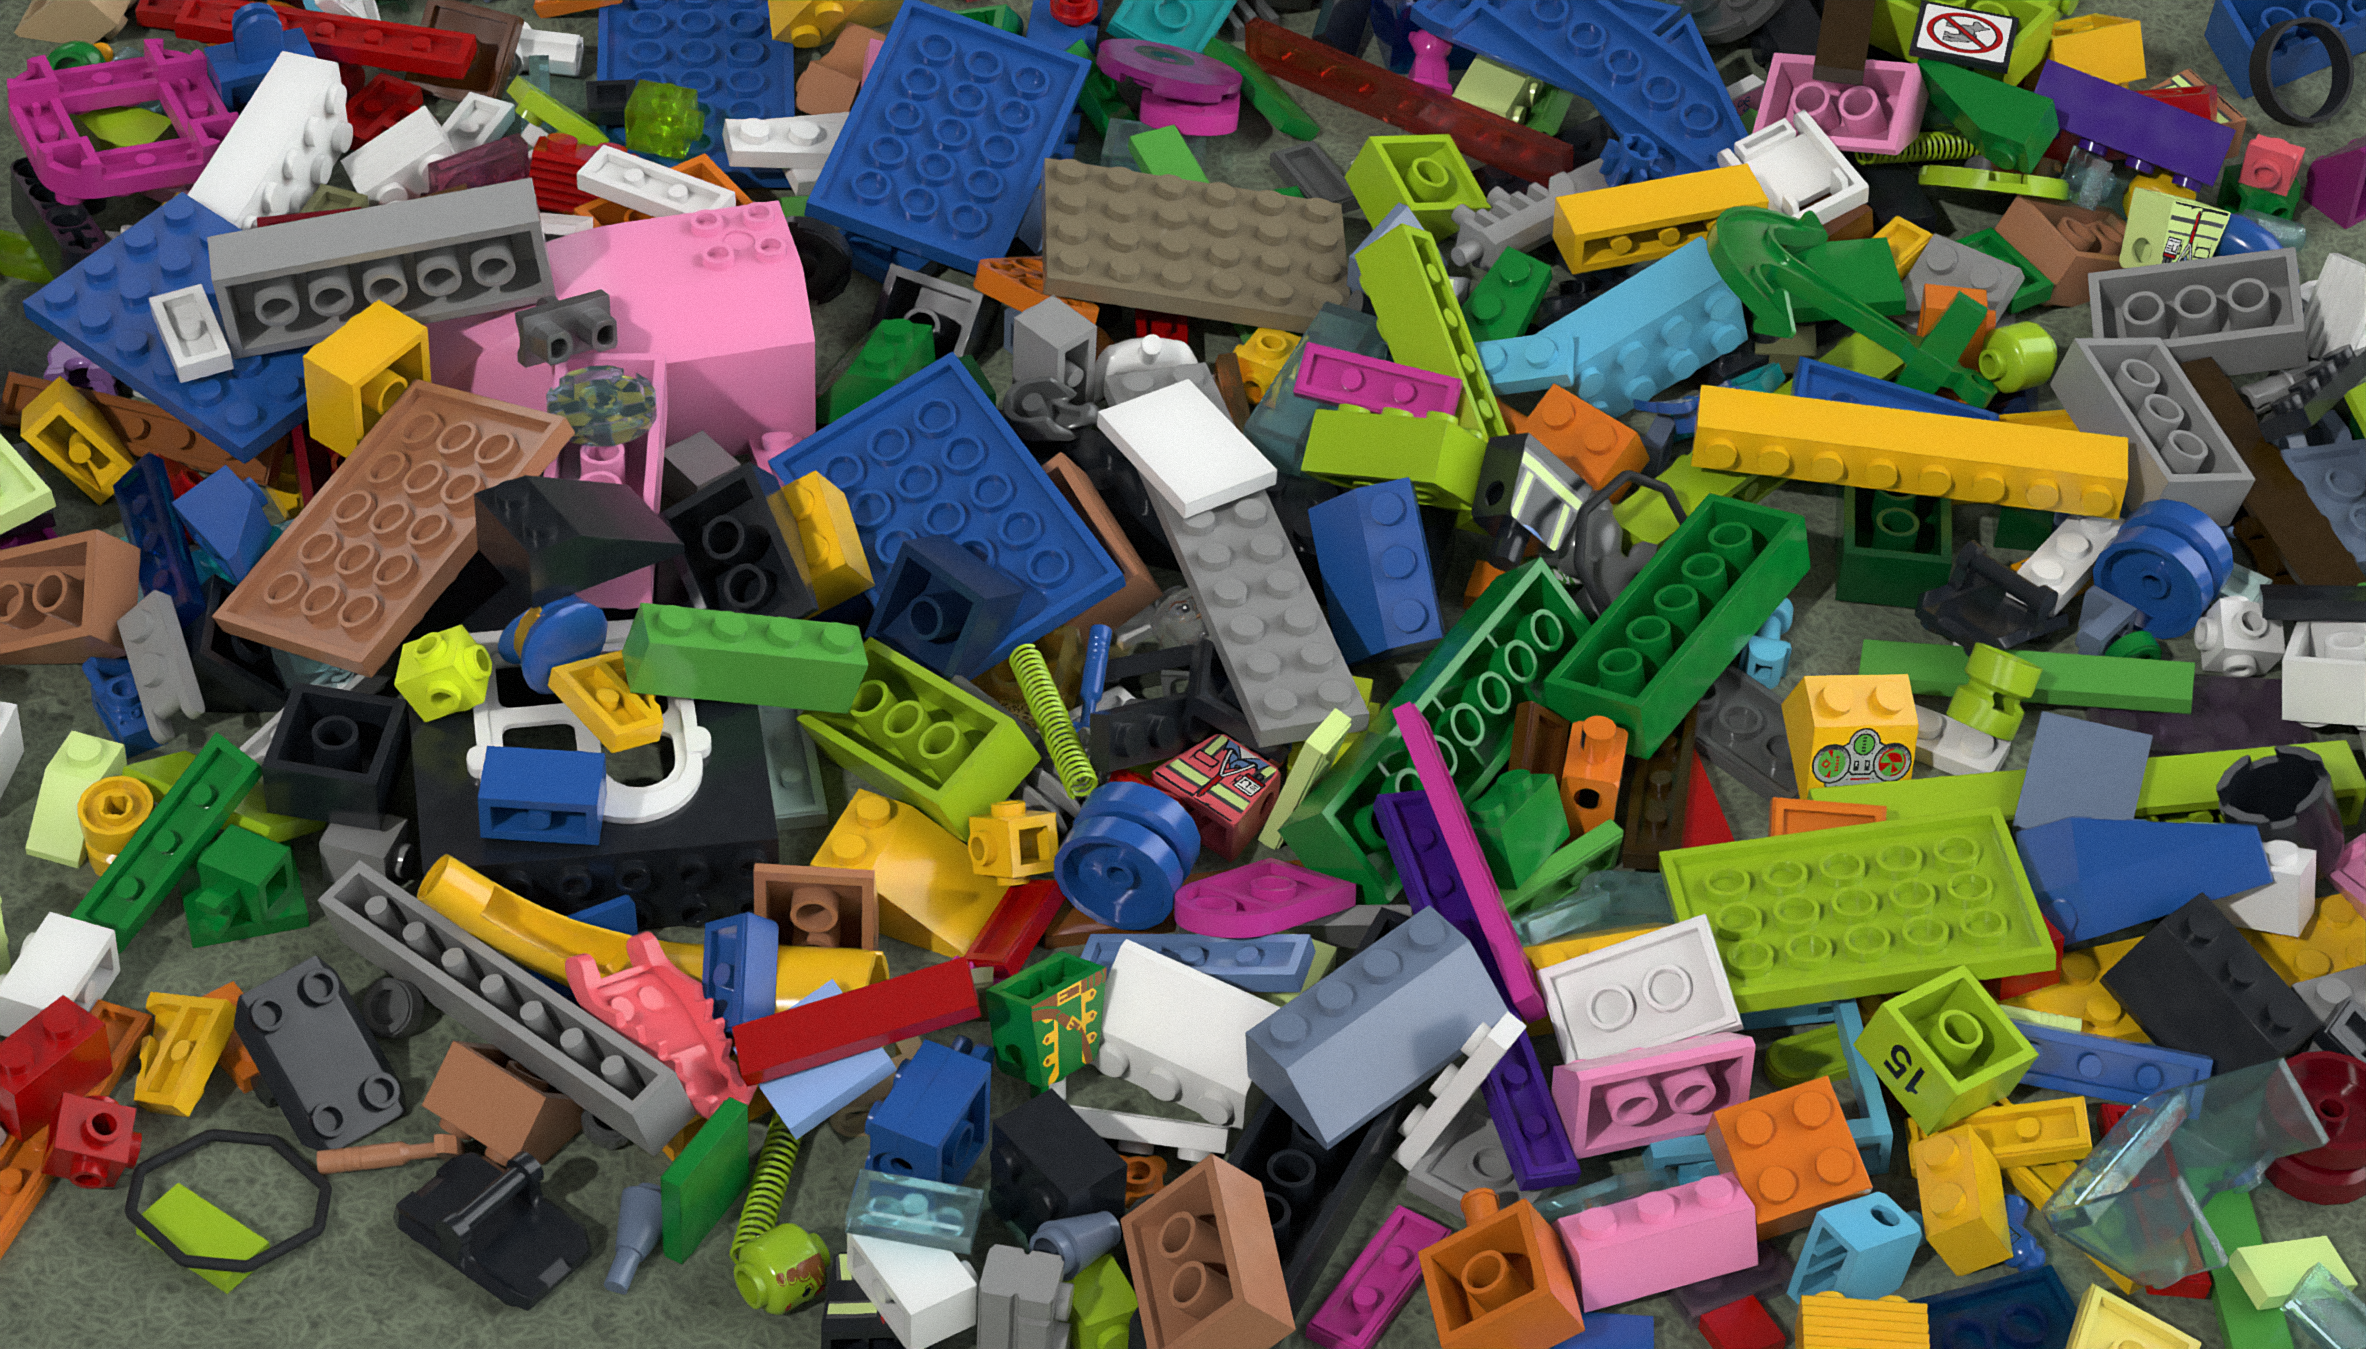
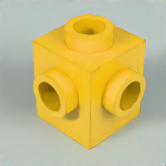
(1263, 359)
(1013, 842)

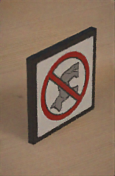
(1964, 37)

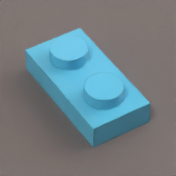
(1528, 362)

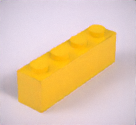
(1648, 217)

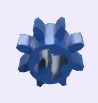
(1630, 160)

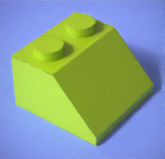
(1419, 173)

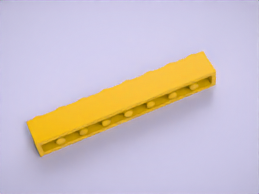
(1910, 452)

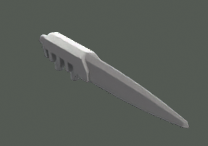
(1517, 218)

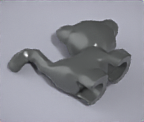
(1603, 558)

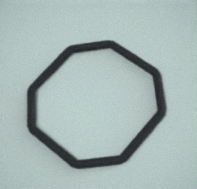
(1593, 503)
(223, 1264)

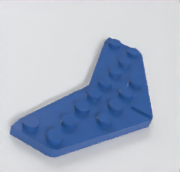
(1613, 59)

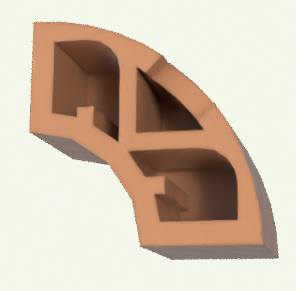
(836, 78)

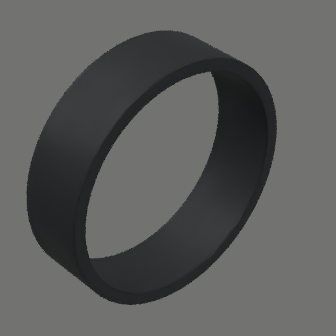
(2341, 64)

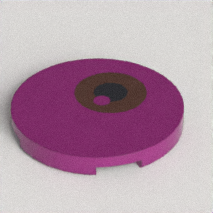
(1169, 70)

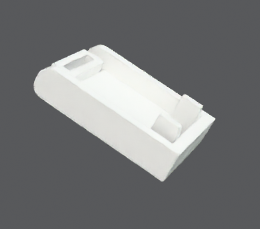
(1799, 169)

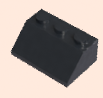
(2209, 992)

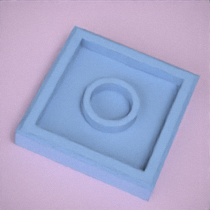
(821, 1091)

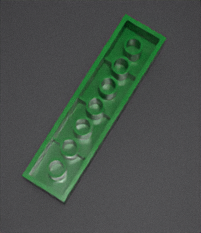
(1469, 699)

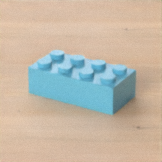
(1652, 330)

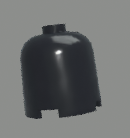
(2288, 800)

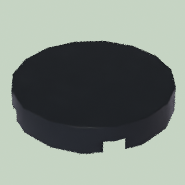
(824, 257)

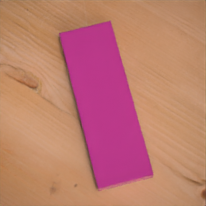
(1372, 383)
(1376, 1283)

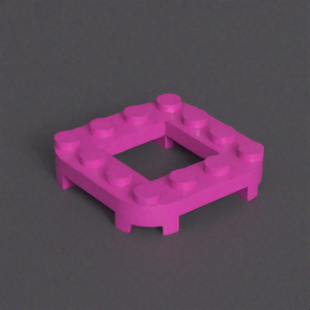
(68, 163)

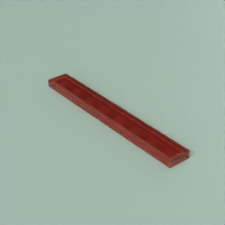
(1406, 103)

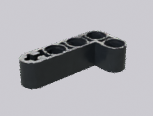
(57, 231)

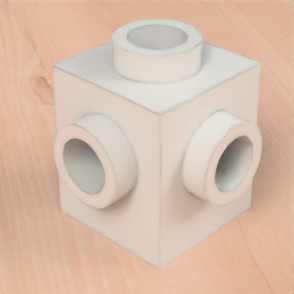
(2238, 639)

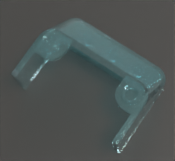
(2157, 1168)

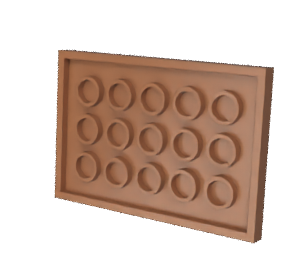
(389, 527)

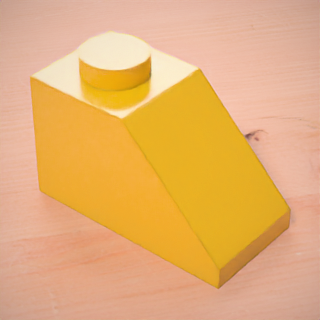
(76, 439)

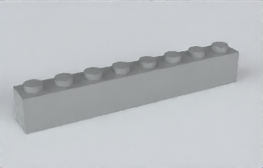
(509, 1008)

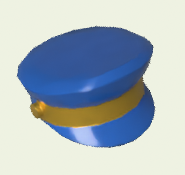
(553, 637)

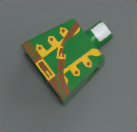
(1047, 1020)

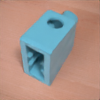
(1858, 1249)

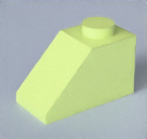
(75, 767)

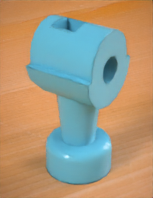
(1765, 654)

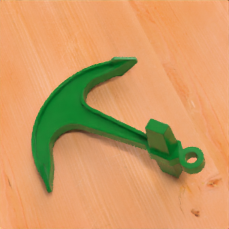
(1749, 253)

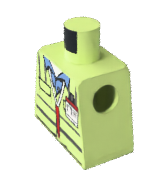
(2169, 229)

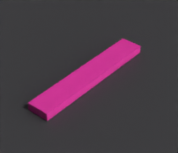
(1471, 863)

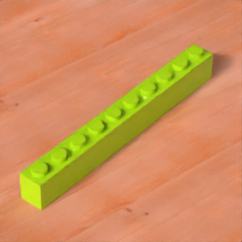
(2171, 790)

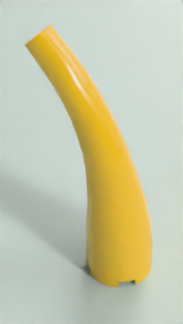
(546, 939)

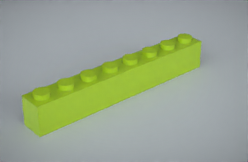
(1647, 514)

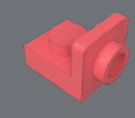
(2271, 164)

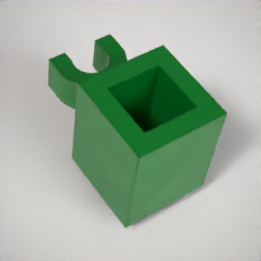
(242, 878)

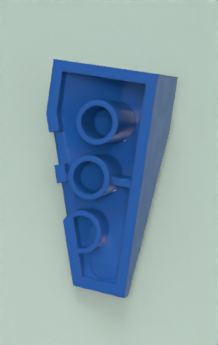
(2125, 872)

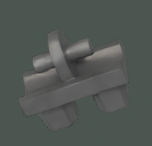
(565, 328)

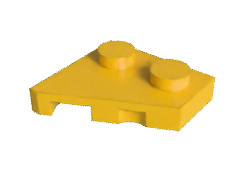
(602, 700)

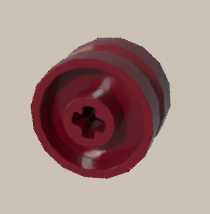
(2337, 1095)

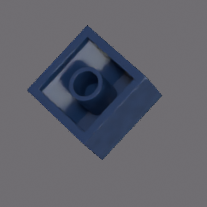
(943, 607)

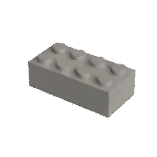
(2227, 308)
(2173, 439)

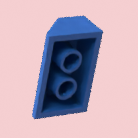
(1377, 573)

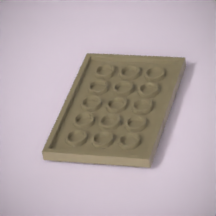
(1190, 246)

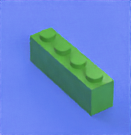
(744, 658)

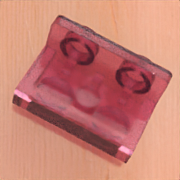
(481, 166)

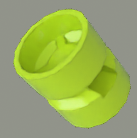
(1994, 691)

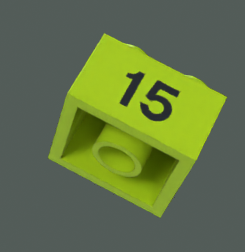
(1945, 1049)

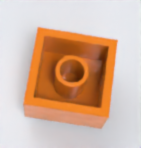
(1789, 1155)

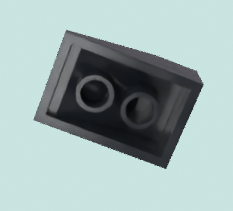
(567, 534)
(742, 547)

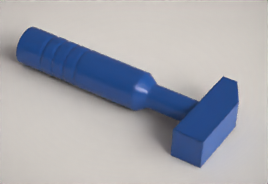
(1094, 673)

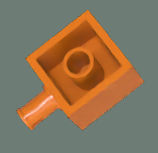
(1581, 437)
(1500, 1279)

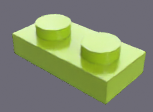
(538, 107)

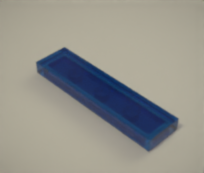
(156, 529)

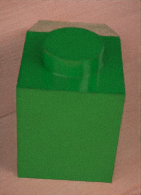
(1997, 118)

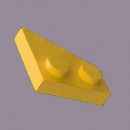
(182, 1052)

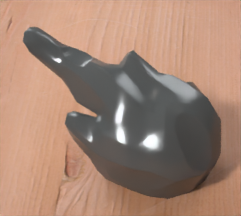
(1041, 412)

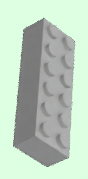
(419, 255)

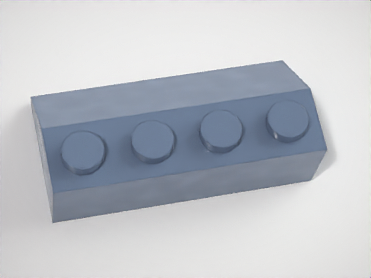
(1373, 1028)

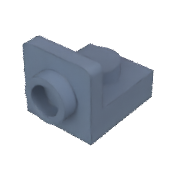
(2103, 621)

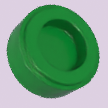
(2136, 645)

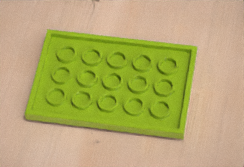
(1863, 907)

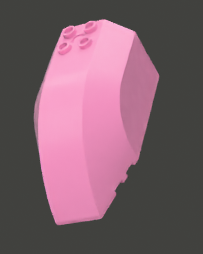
(700, 286)

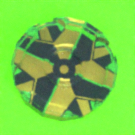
(604, 405)

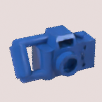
(118, 703)

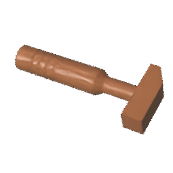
(387, 1154)

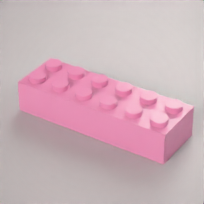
(630, 463)

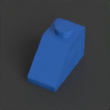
(227, 521)

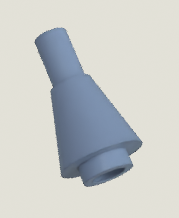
(637, 1233)

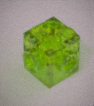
(663, 119)

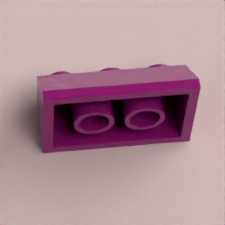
(2339, 184)

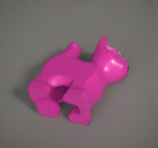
(1430, 64)

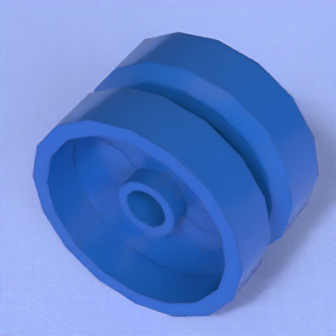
(2166, 565)
(1127, 855)

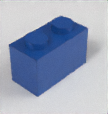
(542, 795)

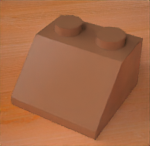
(500, 1104)

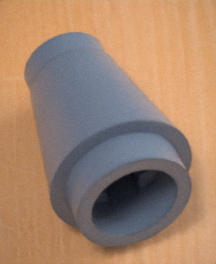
(1077, 1240)

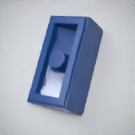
(740, 968)

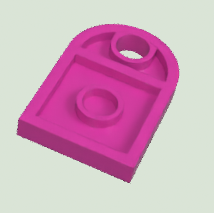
(1189, 116)
(1260, 900)

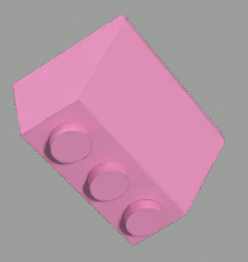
(1866, 118)
(1651, 1092)
(1659, 1241)

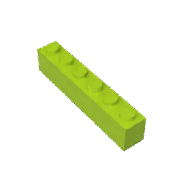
(1426, 325)

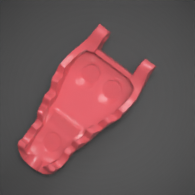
(664, 1017)

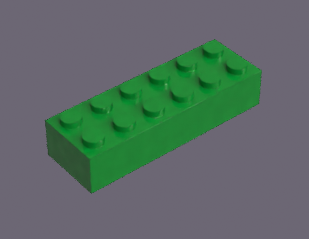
(1681, 620)

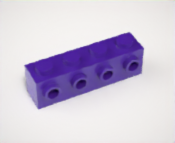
(2136, 127)

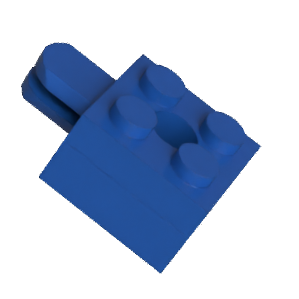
(258, 41)
(935, 1113)

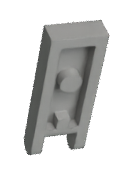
(160, 664)

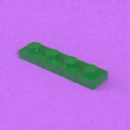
(170, 840)

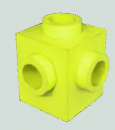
(443, 673)

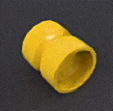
(111, 815)

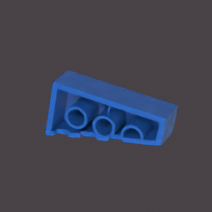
(2239, 24)

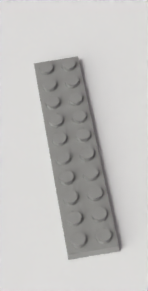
(1252, 595)

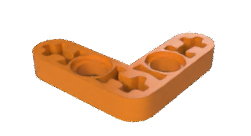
(1020, 284)

